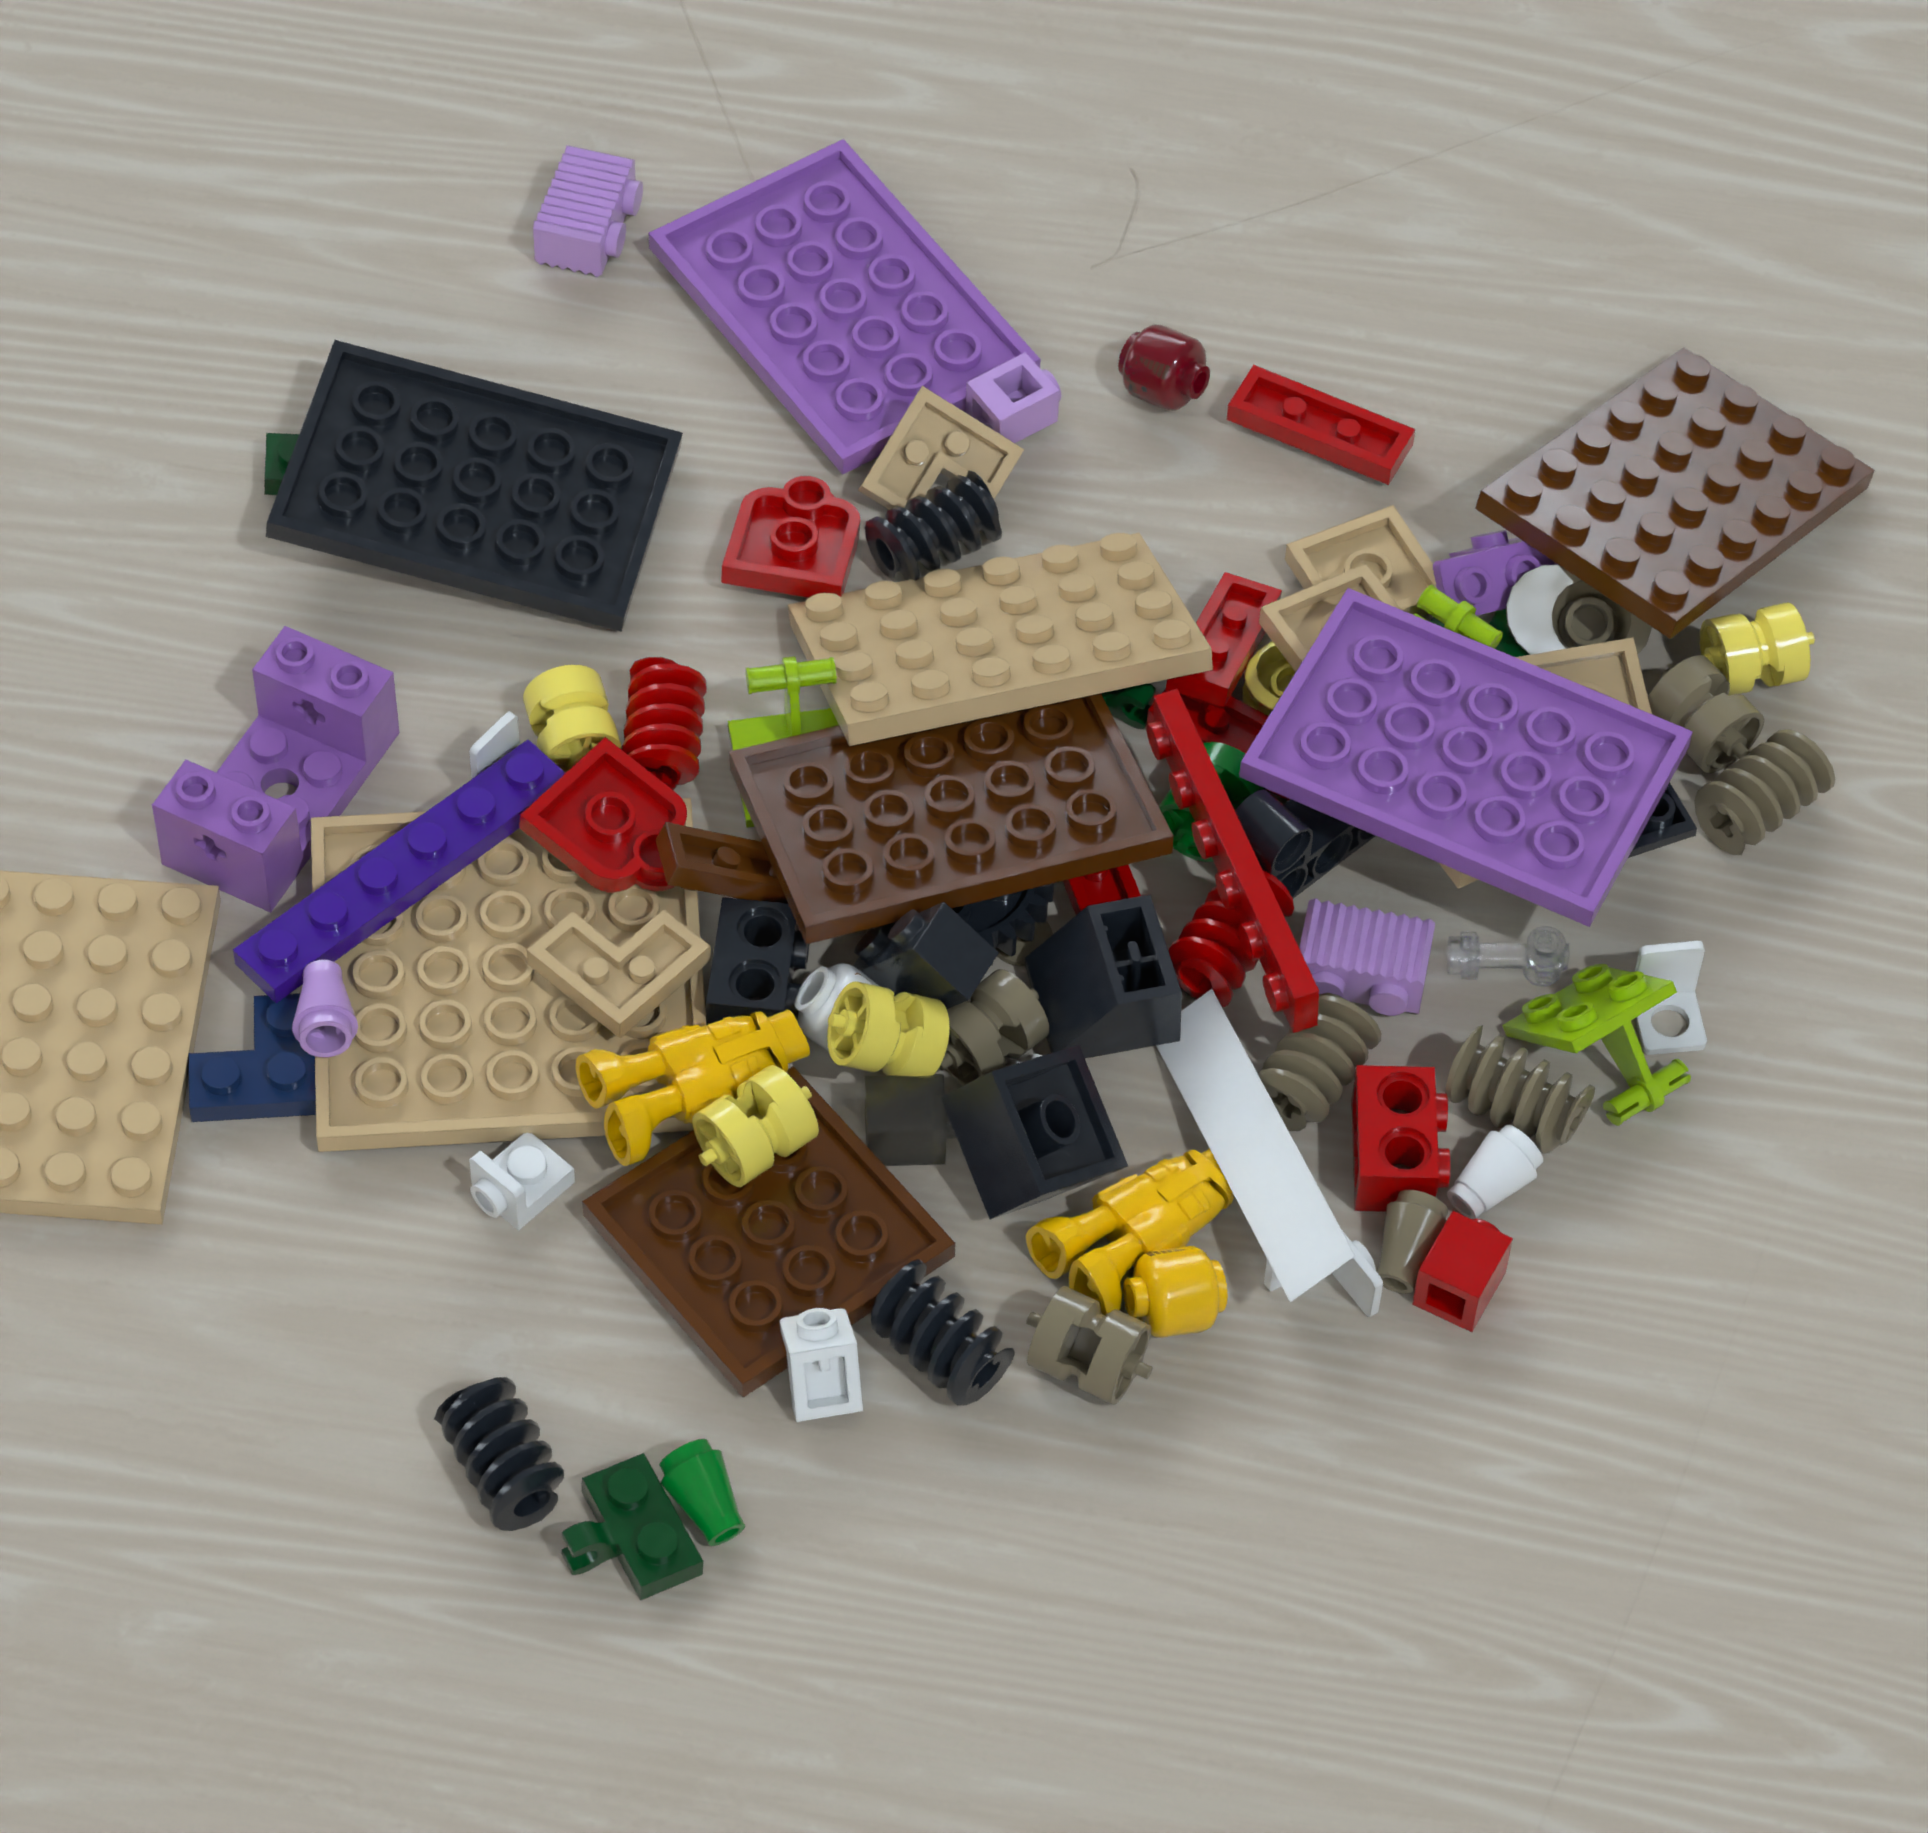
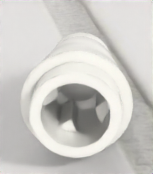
(1497, 1170)

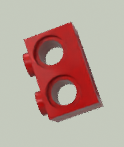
(1393, 1138)

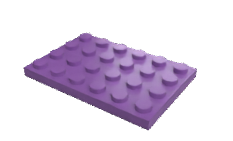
(836, 299)
(1467, 756)

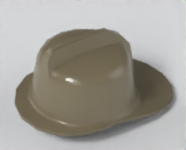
(1559, 611)

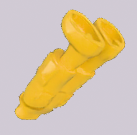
(695, 1067)
(1136, 1213)

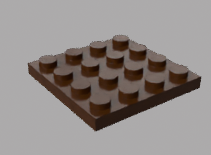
(795, 1239)

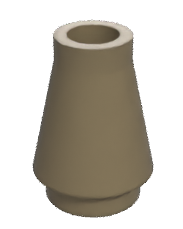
(1408, 1235)

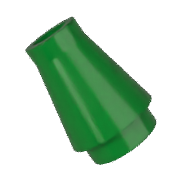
(702, 1488)

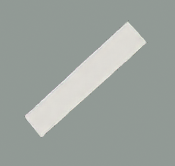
(1254, 1149)

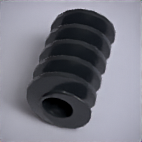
(933, 526)
(936, 1337)
(501, 1452)

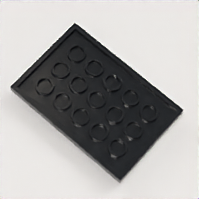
(475, 485)

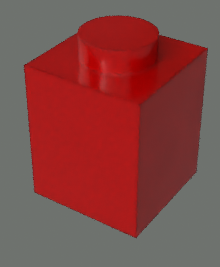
(1462, 1270)

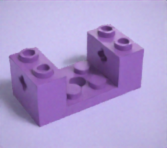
(317, 727)

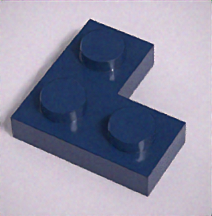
(260, 1082)

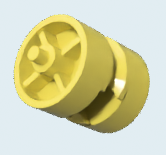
(1768, 649)
(569, 713)
(886, 1031)
(763, 1120)

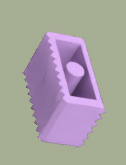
(586, 211)
(1367, 955)

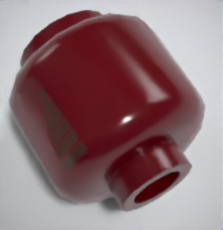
(1164, 367)

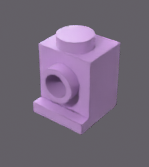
(1014, 398)

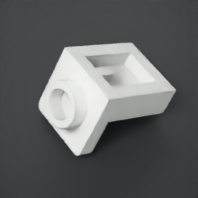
(519, 1180)
(822, 1364)

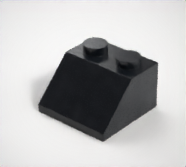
(1033, 1131)

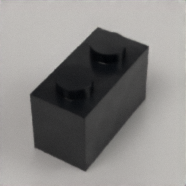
(926, 955)

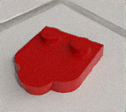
(793, 540)
(606, 820)

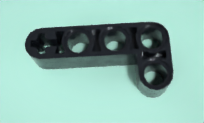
(1296, 840)

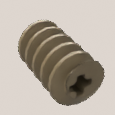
(1763, 790)
(1316, 1062)
(1515, 1092)

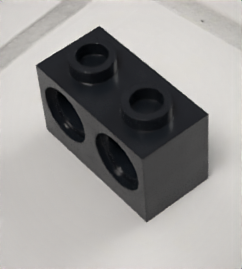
(749, 971)

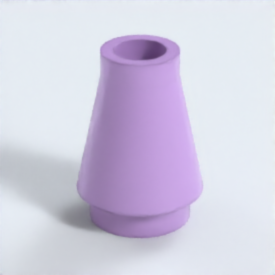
(324, 1013)

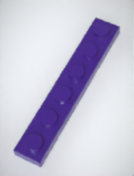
(397, 872)

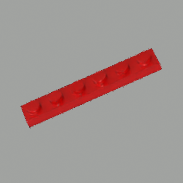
(1239, 875)

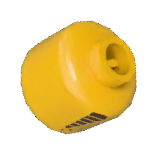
(1176, 1291)

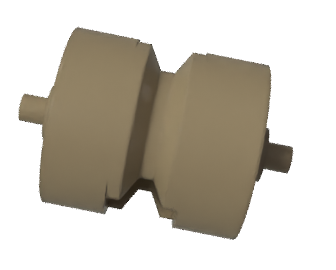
(1698, 699)
(996, 1023)
(1094, 1347)

